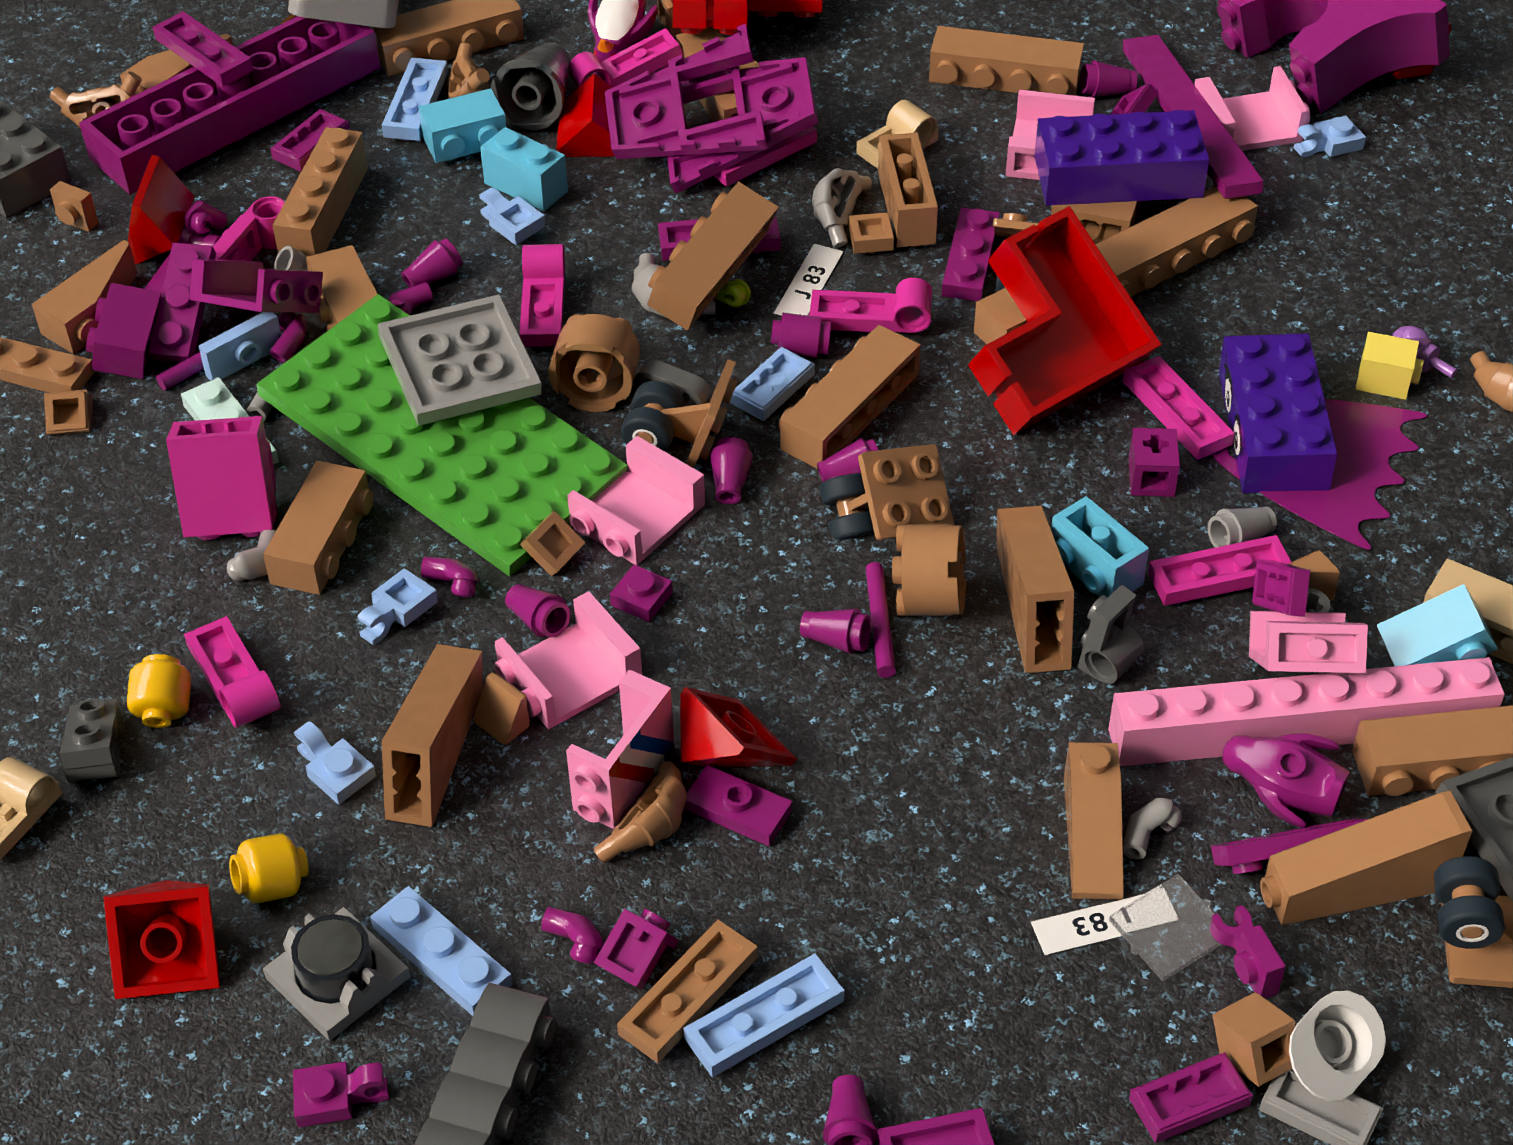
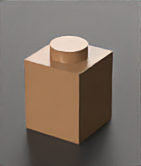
(1255, 1038)

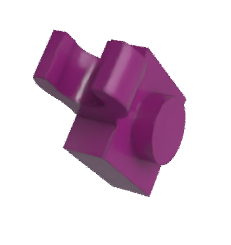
(1255, 958)
(329, 1090)

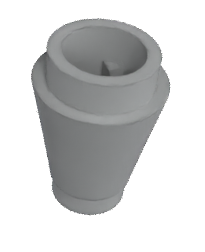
(1240, 525)

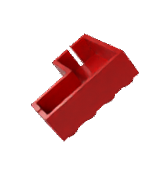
(727, 15)
(1077, 326)

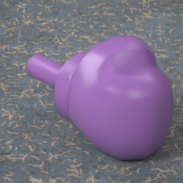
(1426, 350)

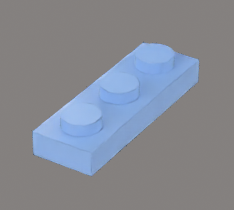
(418, 87)
(438, 948)
(763, 1015)

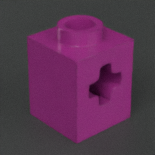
(1153, 452)

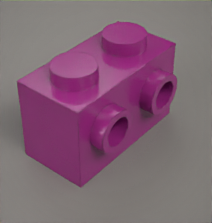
(123, 330)

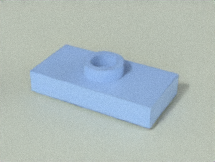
(240, 346)
(772, 383)

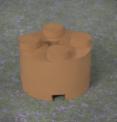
(594, 361)
(930, 570)

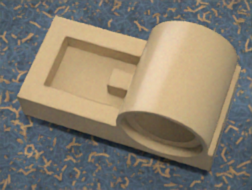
(902, 119)
(23, 799)

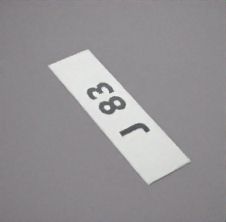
(811, 275)
(1078, 927)

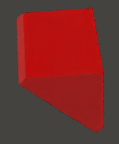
(584, 122)
(157, 211)

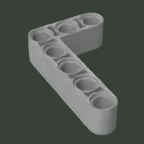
(359, 12)

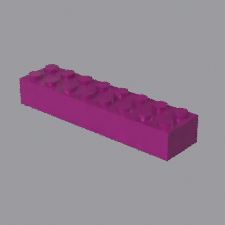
(196, 116)

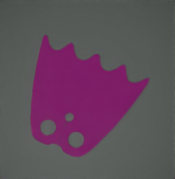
(1364, 442)

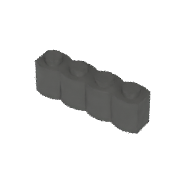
(490, 1070)

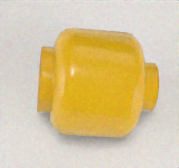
(159, 690)
(268, 868)

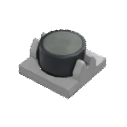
(335, 970)

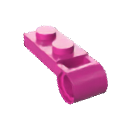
(643, 56)
(250, 231)
(542, 294)
(863, 311)
(232, 673)

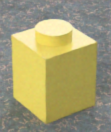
(1389, 365)

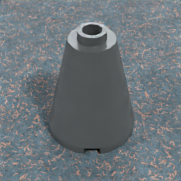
(533, 86)

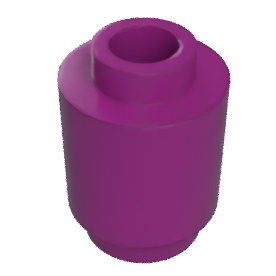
(801, 334)

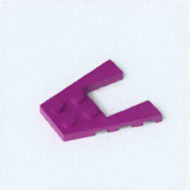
(775, 88)
(650, 112)

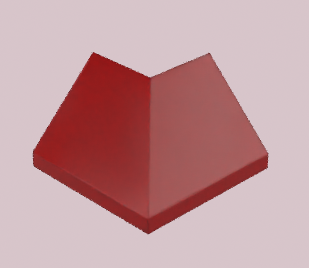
(726, 733)
(161, 939)

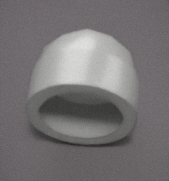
(290, 259)

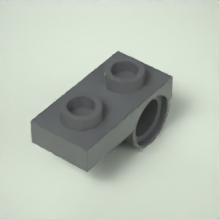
(1110, 642)
(90, 741)

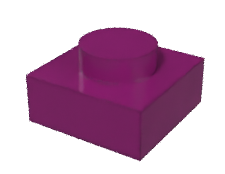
(641, 593)

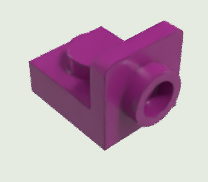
(635, 946)

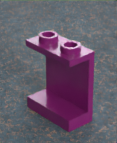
(253, 288)

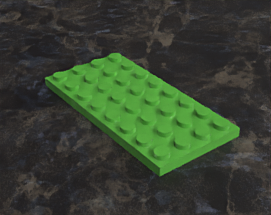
(473, 474)

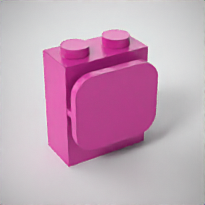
(223, 477)

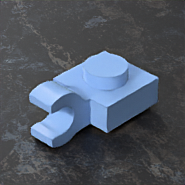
(1333, 136)
(512, 218)
(399, 600)
(335, 768)

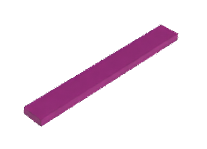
(1227, 163)

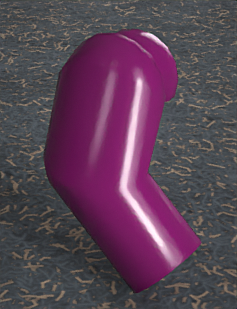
(204, 214)
(411, 297)
(292, 337)
(451, 570)
(578, 929)

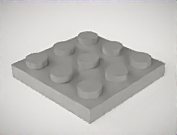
(459, 359)

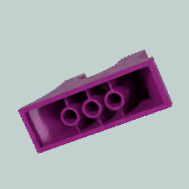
(1339, 40)

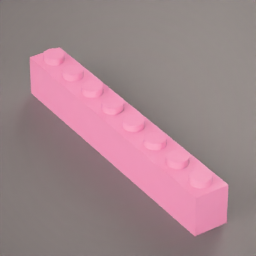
(1202, 718)

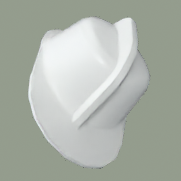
(1337, 1045)

